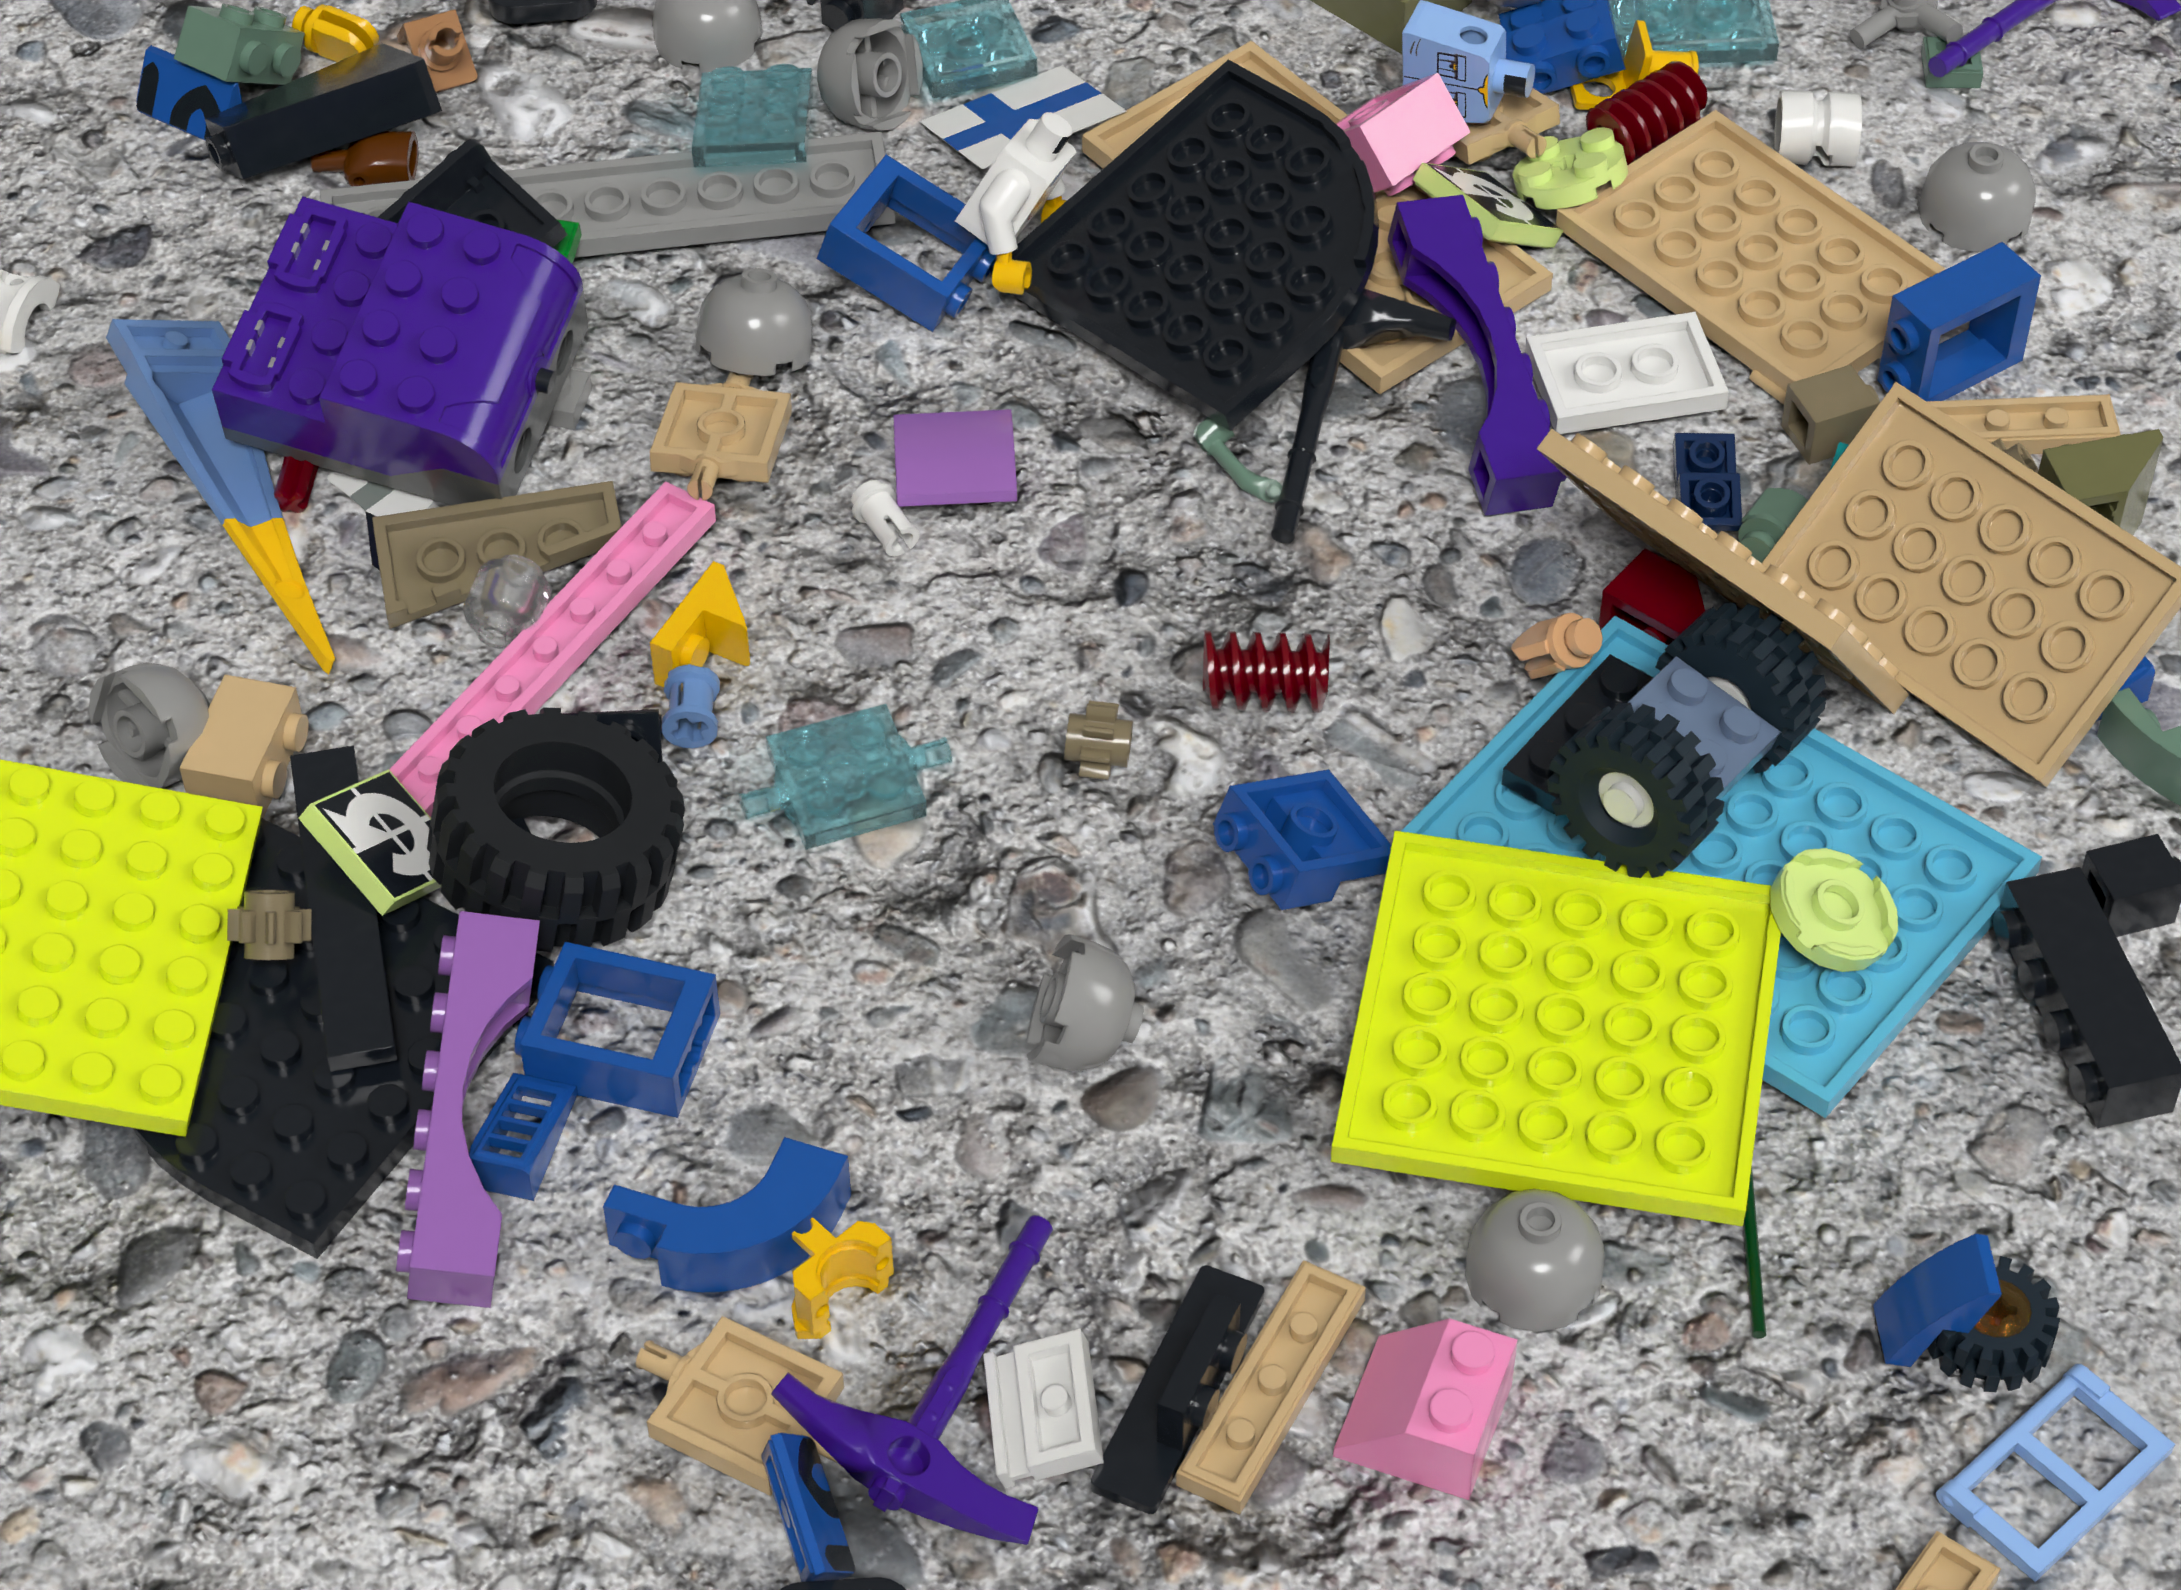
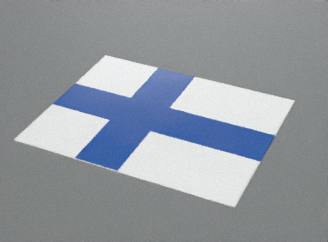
(989, 122)

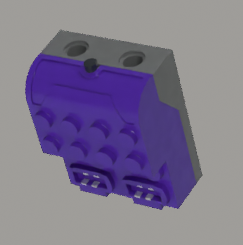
(404, 350)

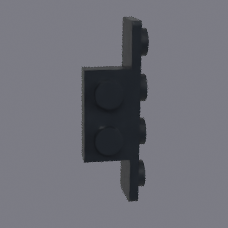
(1178, 1389)

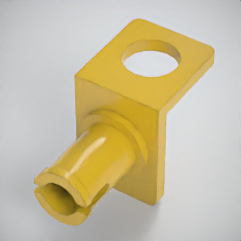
(1639, 62)

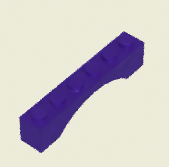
(1444, 262)

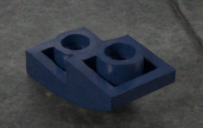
(1708, 478)

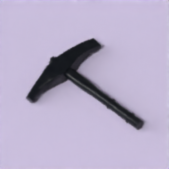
(1371, 321)

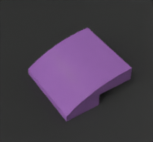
(954, 458)

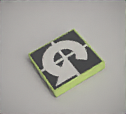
(1500, 211)
(376, 839)

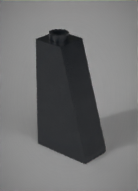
(322, 111)

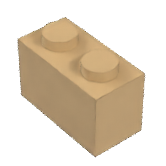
(246, 743)

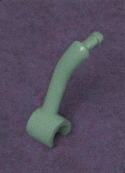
(1212, 440)

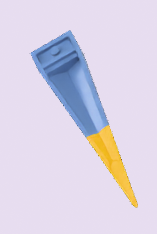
(172, 380)

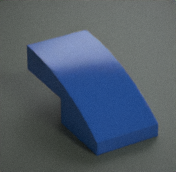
(1938, 1294)

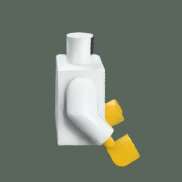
(1015, 190)

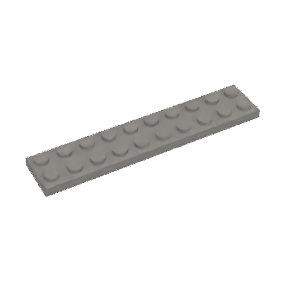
(672, 204)

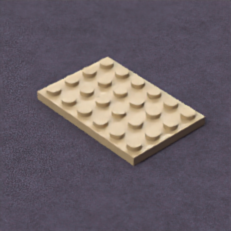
(1754, 248)
(1725, 565)
(1980, 581)

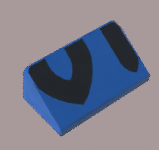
(182, 93)
(807, 1508)

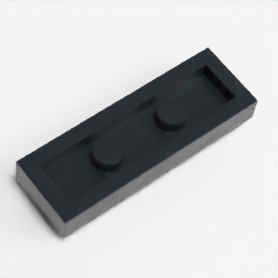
(1607, 686)

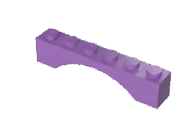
(457, 1223)

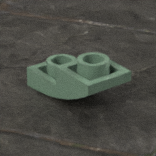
(2141, 746)

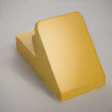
(701, 624)

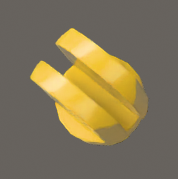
(334, 32)

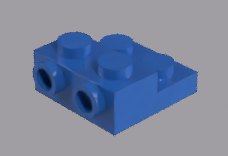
(1564, 41)
(1300, 837)

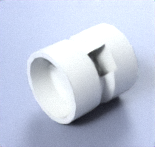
(1818, 127)

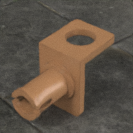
(443, 47)

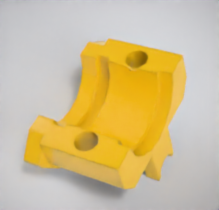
(854, 1258)

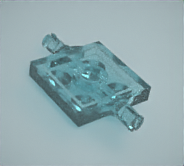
(845, 776)

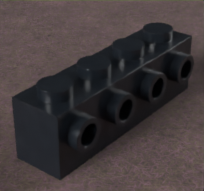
(2088, 998)

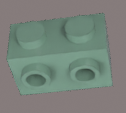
(240, 44)

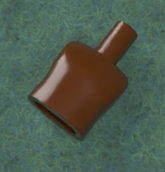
(374, 159)

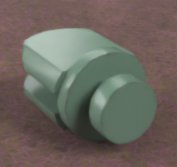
(1769, 520)

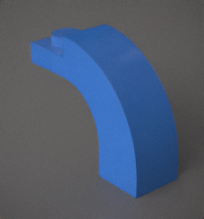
(738, 1240)

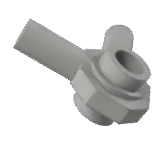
(1907, 17)

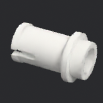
(876, 506)

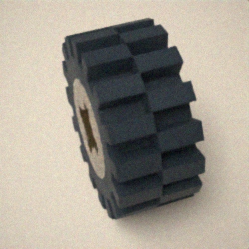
(2009, 1349)

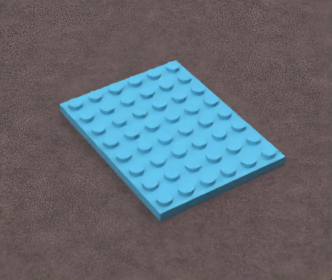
(1932, 857)

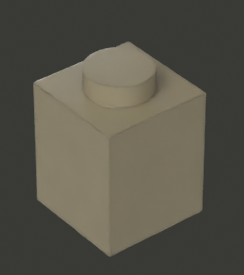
(1827, 411)

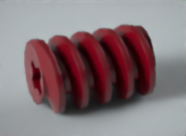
(1651, 109)
(1266, 671)

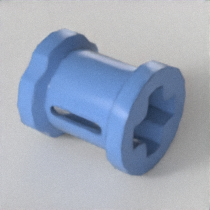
(690, 706)

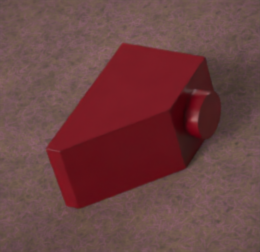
(1653, 597)

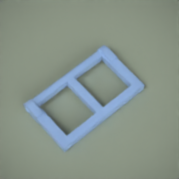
(2018, 1438)

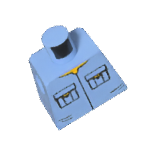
(1467, 56)

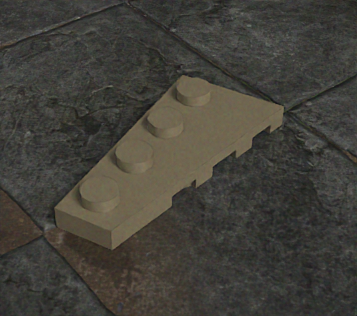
(436, 552)

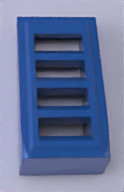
(514, 1174)

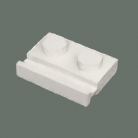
(1043, 1408)

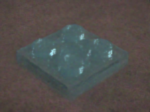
(970, 45)

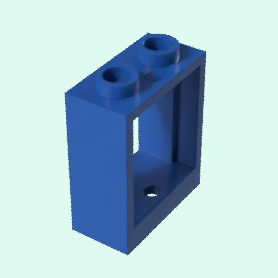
(890, 275)
(1990, 291)
(609, 1075)

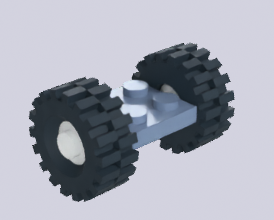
(1654, 769)

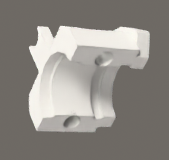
(17, 300)

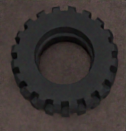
(569, 772)

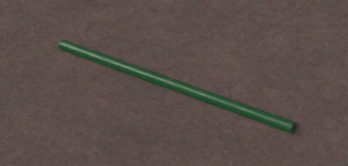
(1753, 1266)

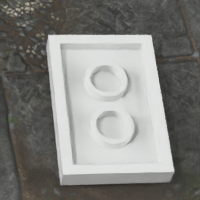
(1626, 373)

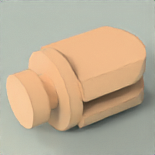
(1558, 644)

